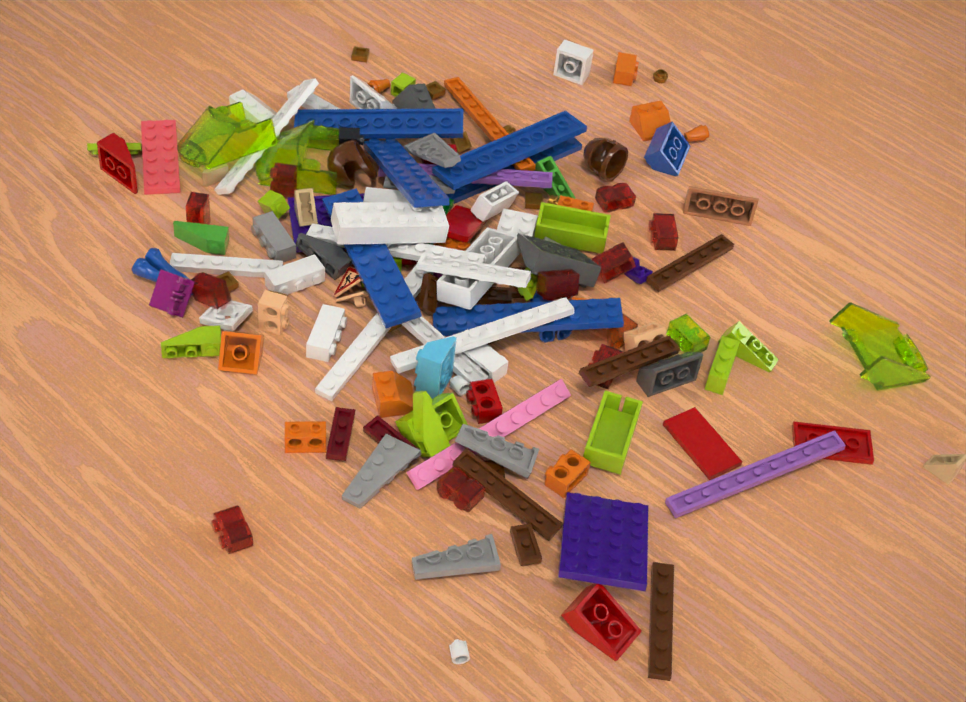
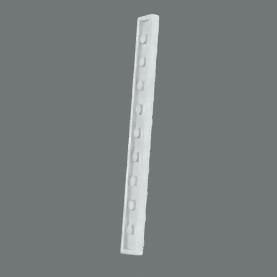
(280, 120)
(403, 250)
(493, 331)
(362, 346)

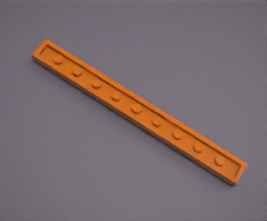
(482, 116)

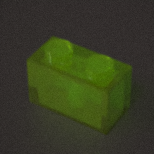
(688, 334)

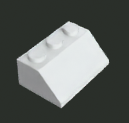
(365, 97)
(254, 108)

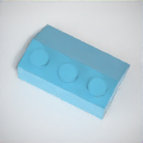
(435, 366)

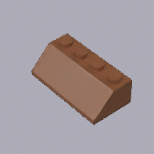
(720, 205)

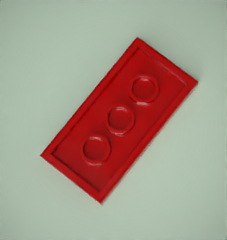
(463, 224)
(857, 441)
(702, 443)

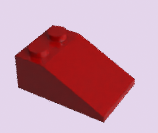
(117, 161)
(601, 621)

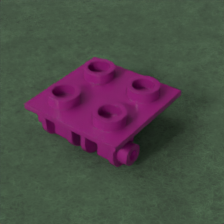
(171, 293)

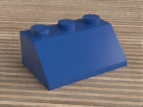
(667, 150)

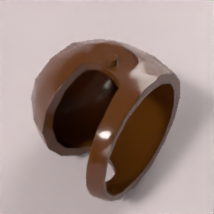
(605, 157)
(347, 159)

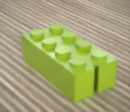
(573, 227)
(612, 432)

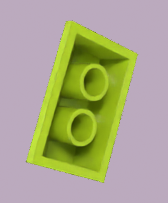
(448, 411)

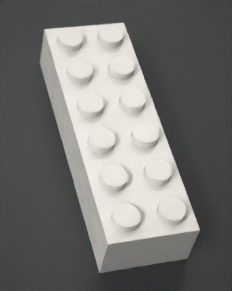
(388, 223)
(499, 249)

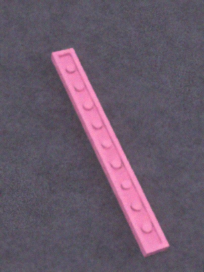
(502, 426)

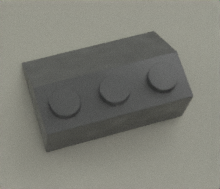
(414, 97)
(669, 373)

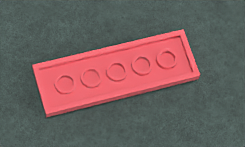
(160, 157)

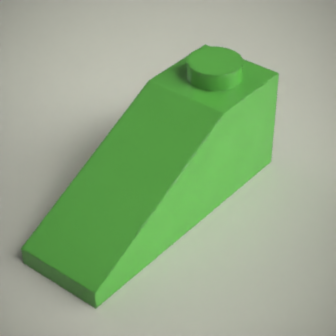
(559, 185)
(205, 237)

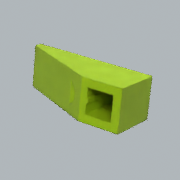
(195, 343)
(751, 348)
(427, 427)

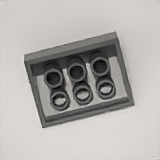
(549, 256)

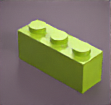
(722, 365)

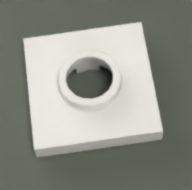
(216, 317)

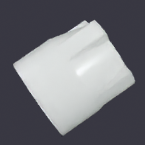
(459, 385)
(459, 652)

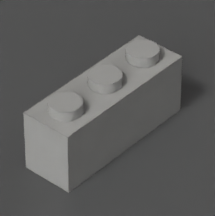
(273, 237)

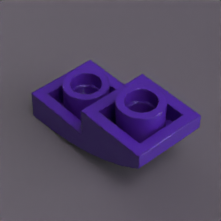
(639, 273)

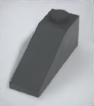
(330, 255)

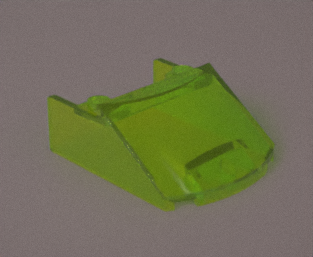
(224, 136)
(293, 148)
(882, 349)

